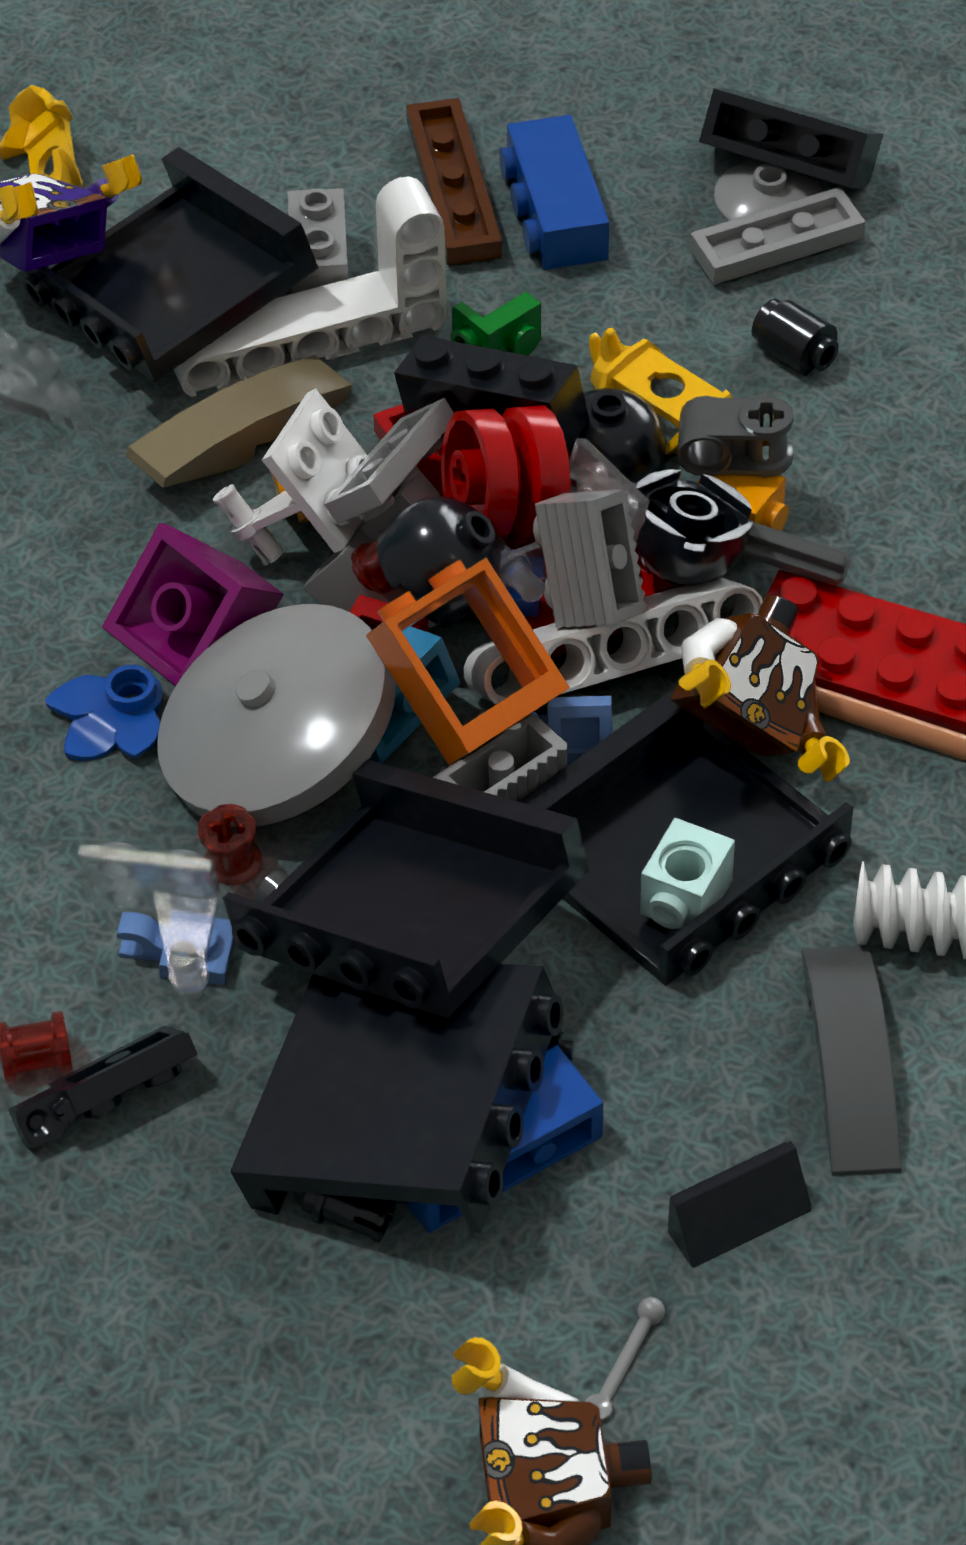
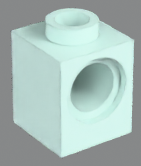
(686, 874)

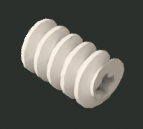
(910, 910)

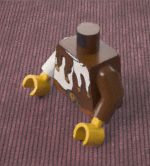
(759, 687)
(542, 1456)

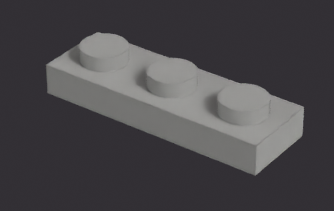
(777, 235)
(391, 464)

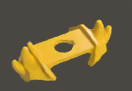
(42, 131)
(635, 368)

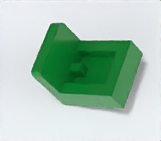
(509, 328)

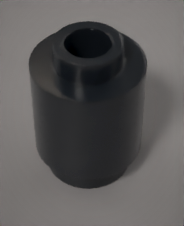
(795, 336)

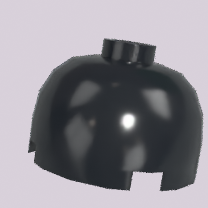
(625, 432)
(691, 527)
(429, 539)

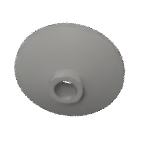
(760, 186)

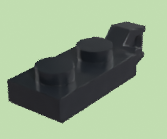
(98, 1085)

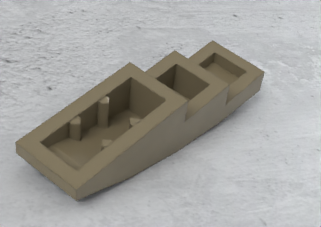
(229, 424)

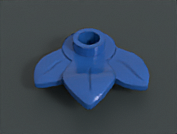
(105, 717)

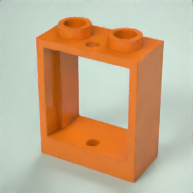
(510, 634)

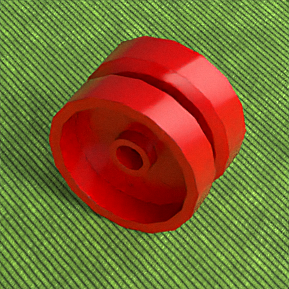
(505, 464)

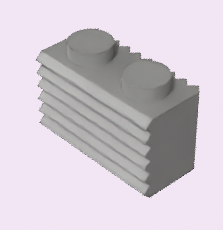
(589, 558)
(512, 761)

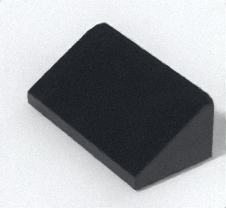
(738, 1204)

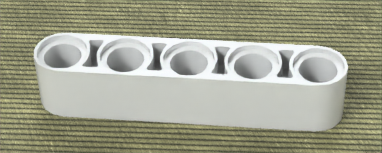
(642, 642)

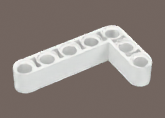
(346, 314)

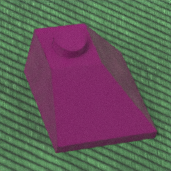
(184, 601)

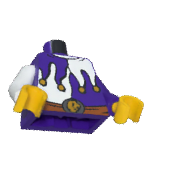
(56, 221)

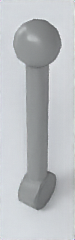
(650, 1312)

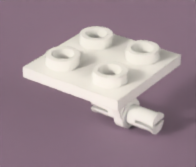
(310, 463)

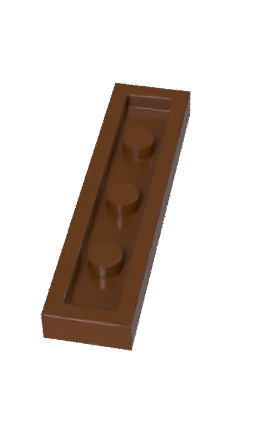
(454, 180)

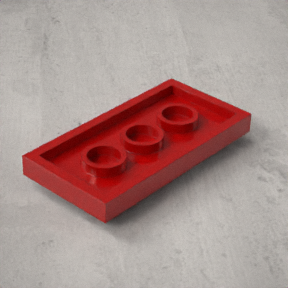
(881, 650)

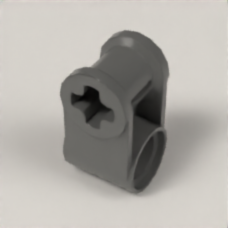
(730, 435)

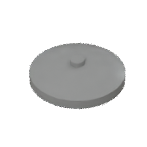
(276, 714)

